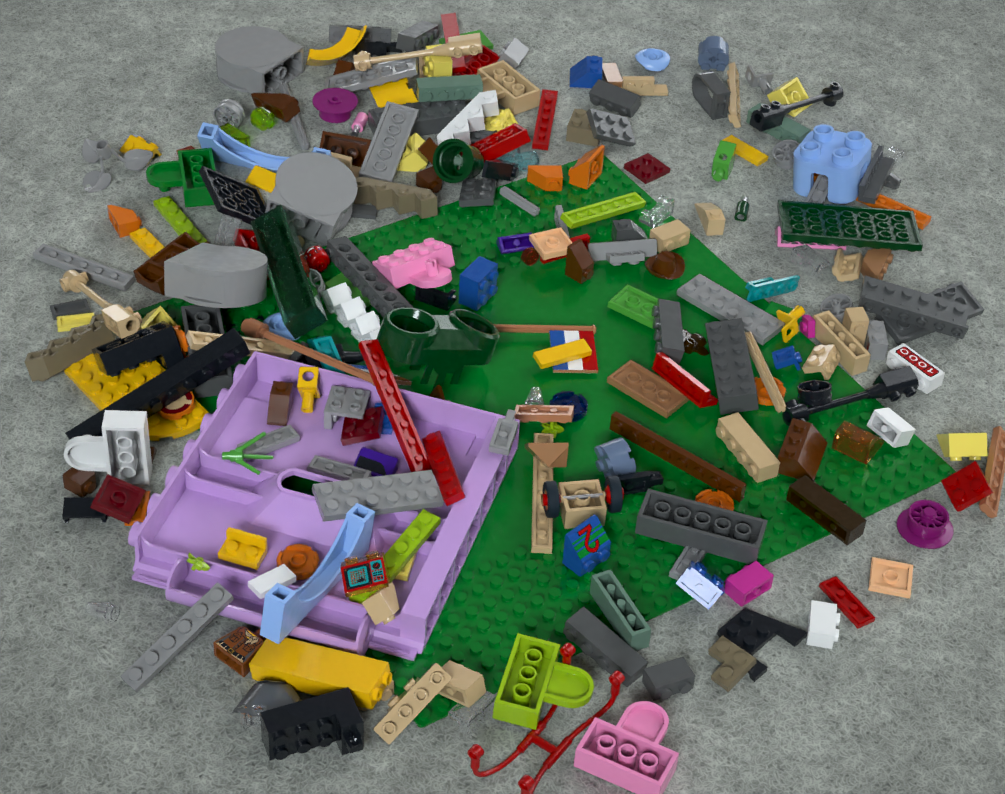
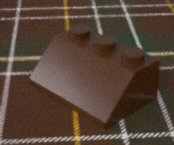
(346, 145)
(801, 450)

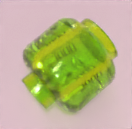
(262, 118)

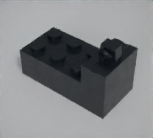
(145, 345)
(313, 724)

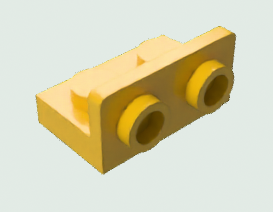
(243, 548)

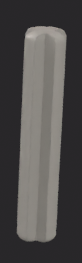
(519, 201)

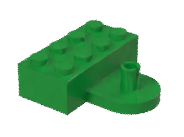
(185, 174)

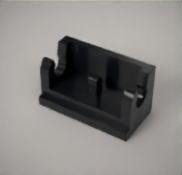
(435, 297)
(80, 508)

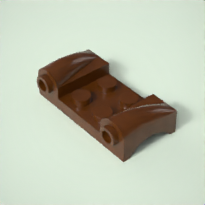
(152, 271)

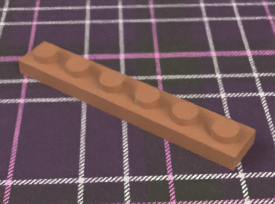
(994, 472)

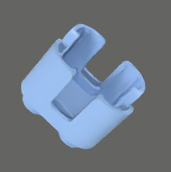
(833, 154)

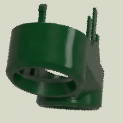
(437, 341)

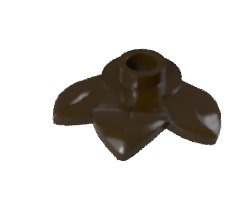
(694, 343)

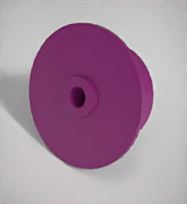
(335, 104)
(925, 525)

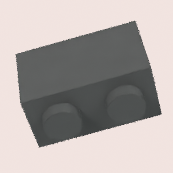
(668, 679)

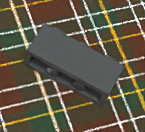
(614, 98)

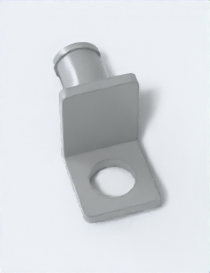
(762, 80)

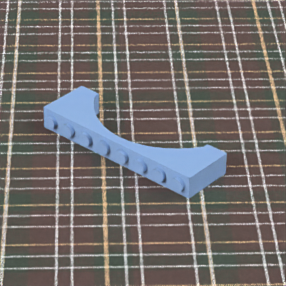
(233, 152)
(288, 607)

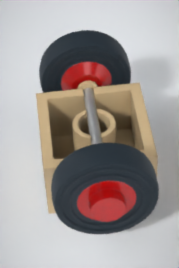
(582, 500)

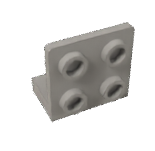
(345, 403)

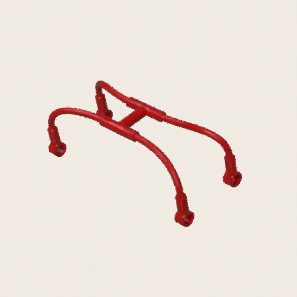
(527, 783)

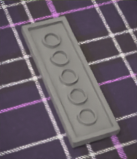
(378, 75)
(389, 142)
(727, 305)
(378, 493)

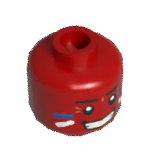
(317, 258)

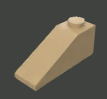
(711, 218)

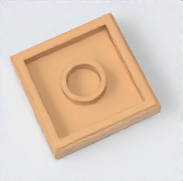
(550, 243)
(890, 577)

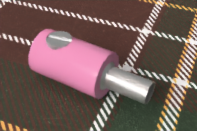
(359, 123)

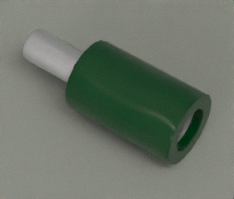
(742, 210)

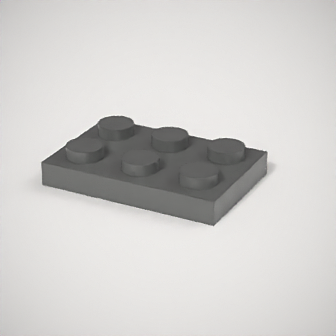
(611, 127)
(477, 192)

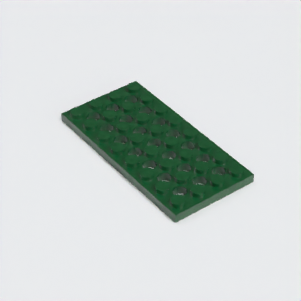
(849, 225)

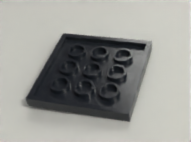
(233, 196)

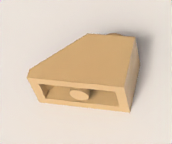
(382, 605)

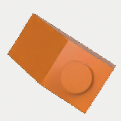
(546, 177)
(123, 220)

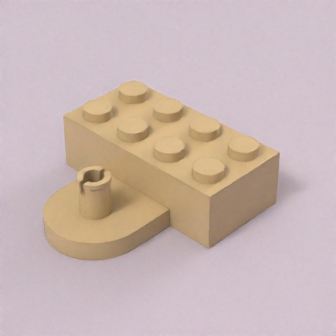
(511, 87)

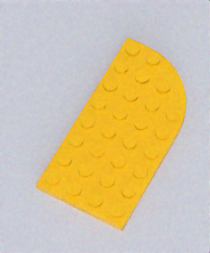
(105, 390)

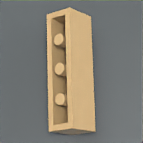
(830, 331)
(747, 447)

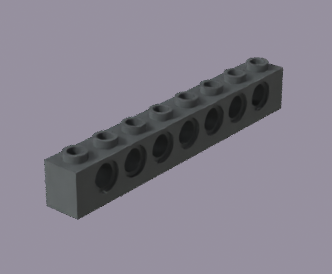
(364, 275)

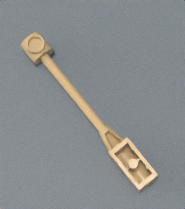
(456, 47)
(117, 318)

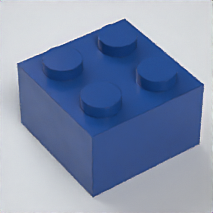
(478, 283)

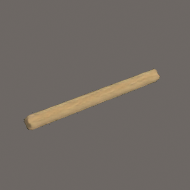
(765, 373)

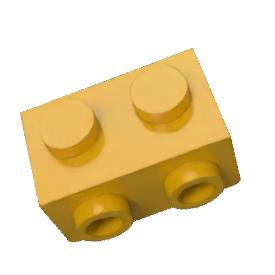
(139, 143)

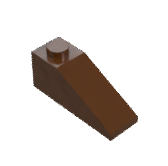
(279, 104)

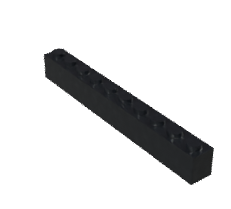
(173, 382)

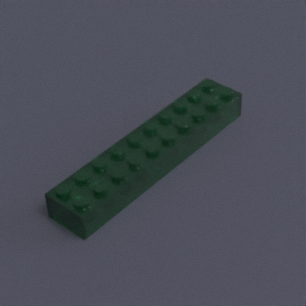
(288, 272)

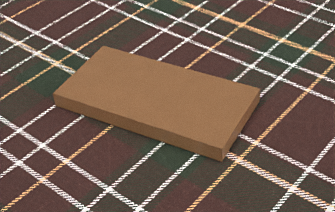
(647, 388)

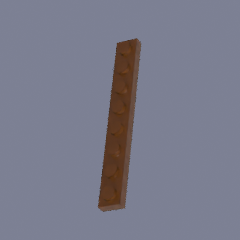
(677, 456)

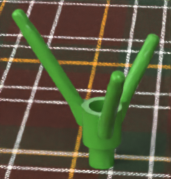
(238, 454)

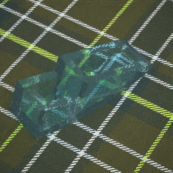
(523, 159)

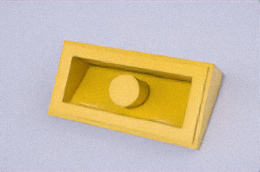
(262, 178)

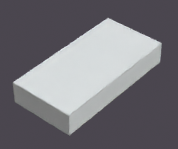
(264, 582)

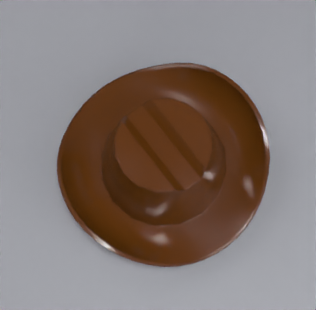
(666, 265)

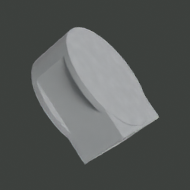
(257, 59)
(315, 194)
(217, 276)

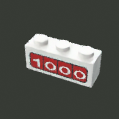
(928, 375)

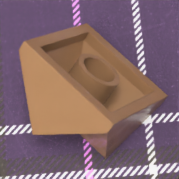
(549, 453)

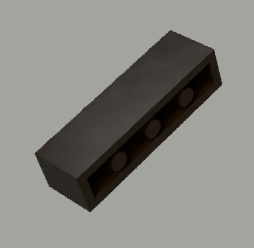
(826, 510)

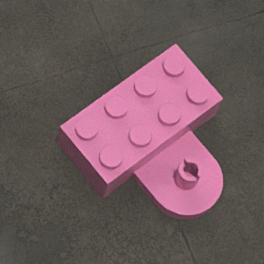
(418, 265)
(630, 750)

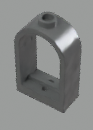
(718, 105)

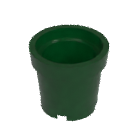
(448, 158)

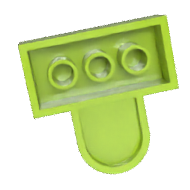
(538, 678)

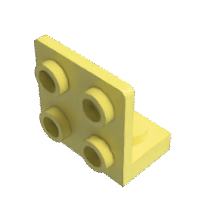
(501, 121)

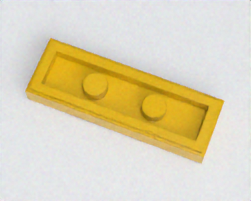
(747, 152)
(562, 353)

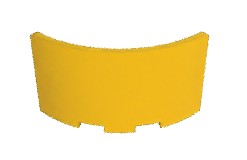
(338, 51)
(393, 92)

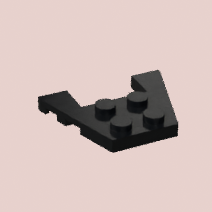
(754, 630)

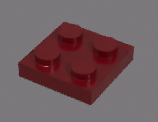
(646, 168)
(363, 429)
(118, 499)

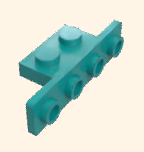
(769, 287)

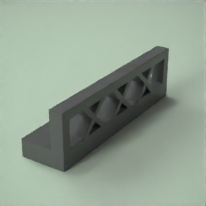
(875, 177)

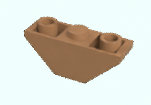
(876, 263)

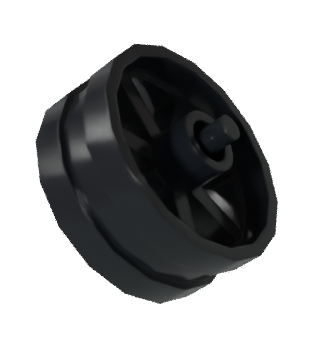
(814, 392)

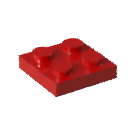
(966, 486)

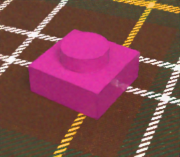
(807, 326)

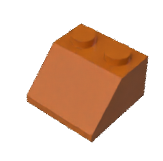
(587, 168)

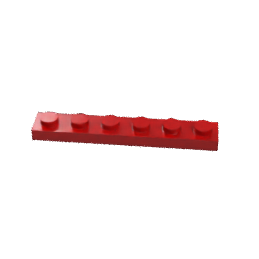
(545, 119)
(443, 468)

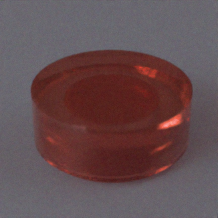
(530, 256)

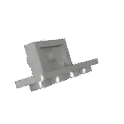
(623, 251)

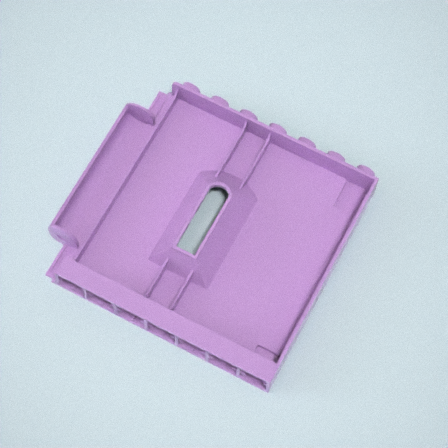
(215, 494)

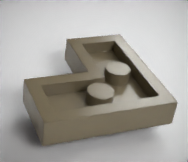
(734, 663)

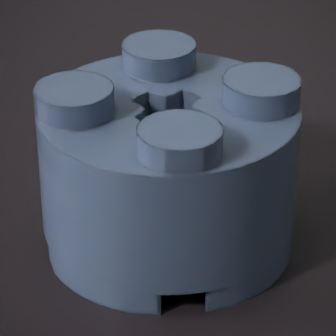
(713, 53)
(614, 458)

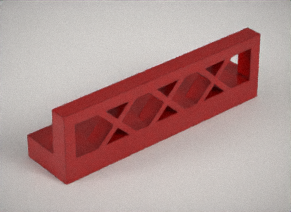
(683, 381)

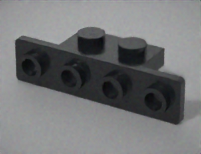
(376, 48)

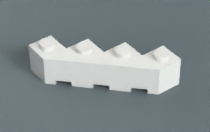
(471, 118)
(351, 312)

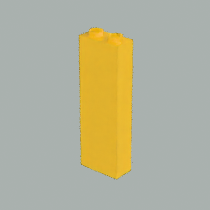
(321, 670)

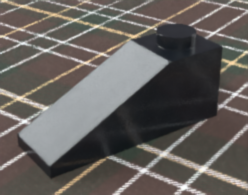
(500, 170)

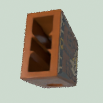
(238, 648)

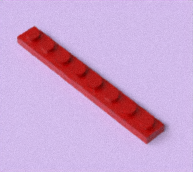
(394, 406)

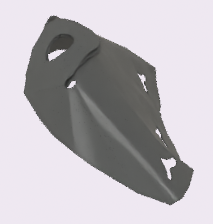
(269, 694)

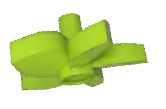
(552, 428)
(198, 563)

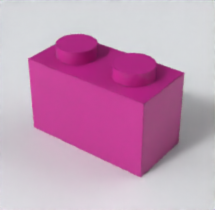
(748, 583)

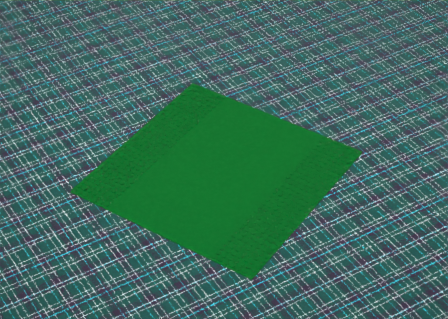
(534, 594)

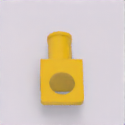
(790, 320)
(308, 389)

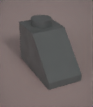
(626, 230)

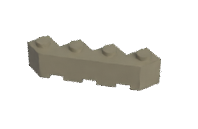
(399, 196)
(68, 350)

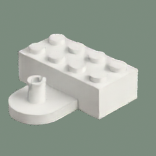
(120, 451)

